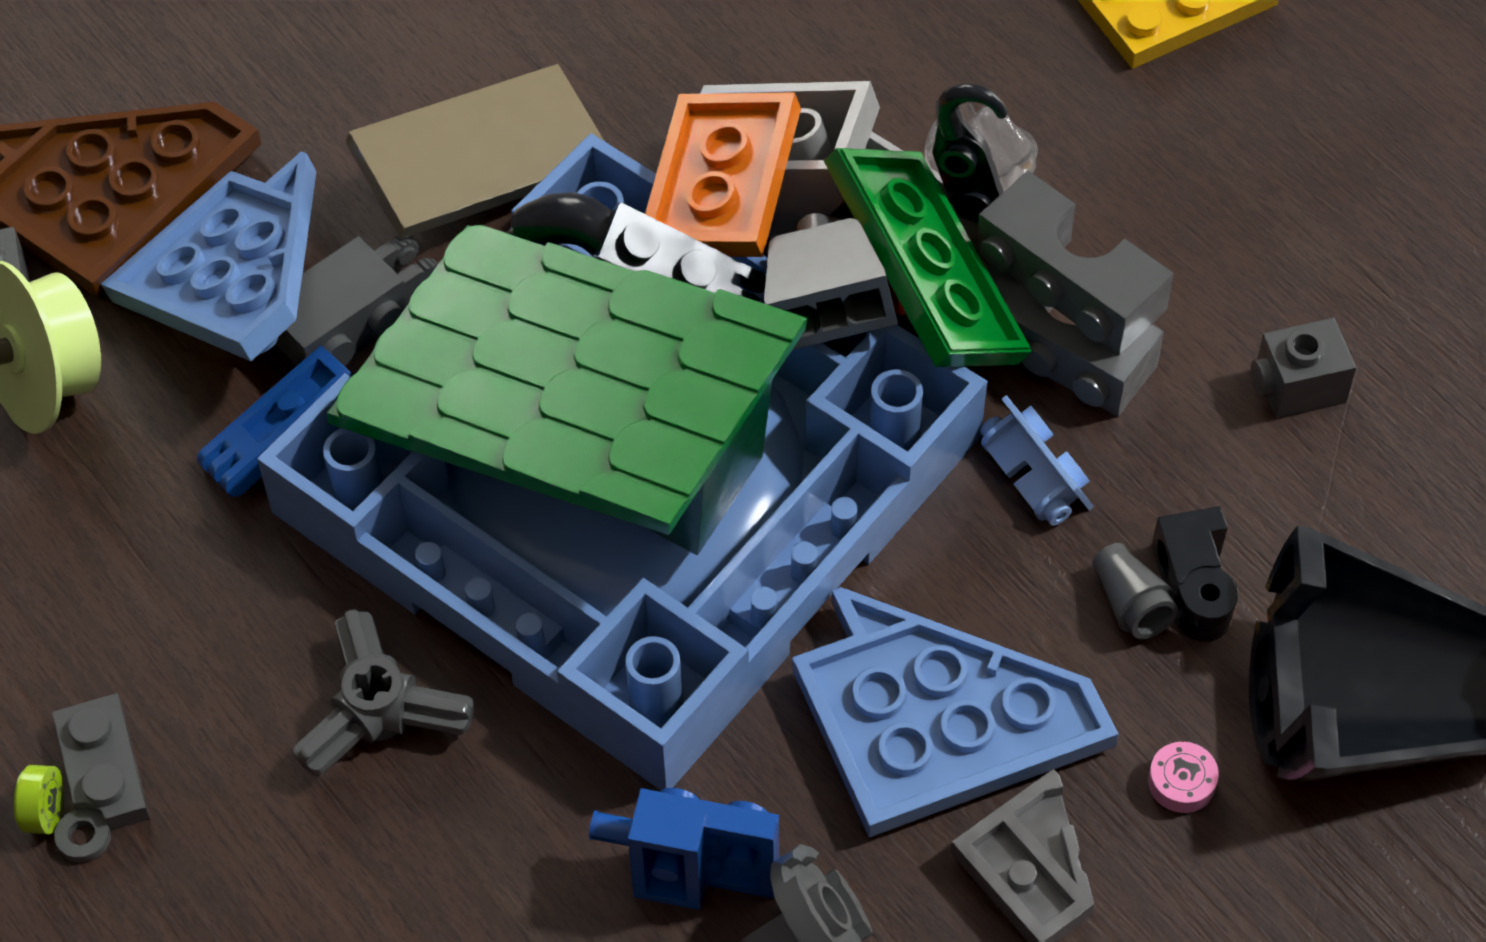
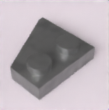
(1030, 862)

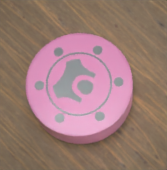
(1183, 777)

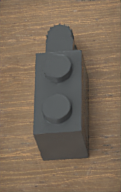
(353, 298)

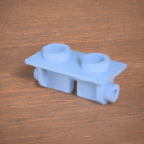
(1052, 481)

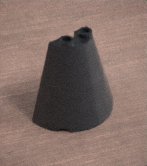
(1363, 665)

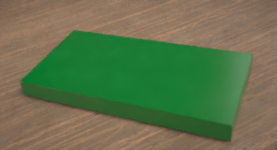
(928, 258)

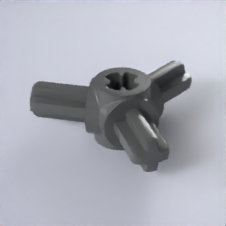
(375, 700)

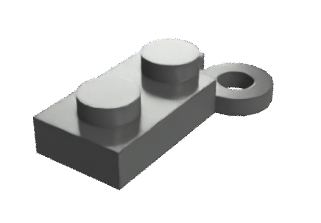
(99, 774)

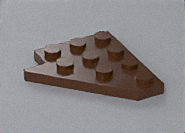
(108, 183)

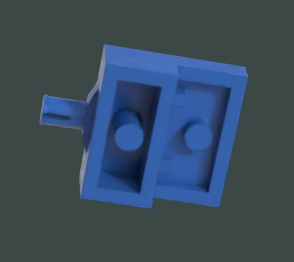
(692, 844)

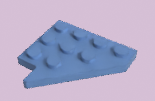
(227, 262)
(939, 714)

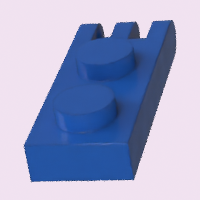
(235, 450)

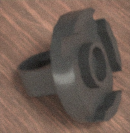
(811, 903)

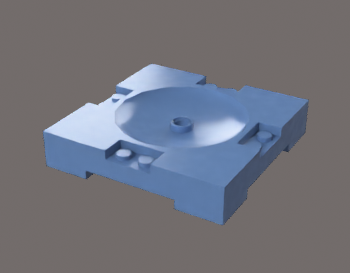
(602, 614)

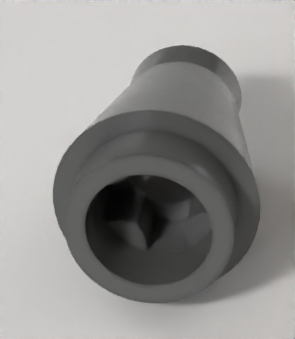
(1136, 594)

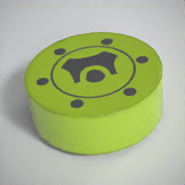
(39, 799)

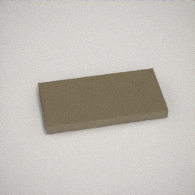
(470, 149)

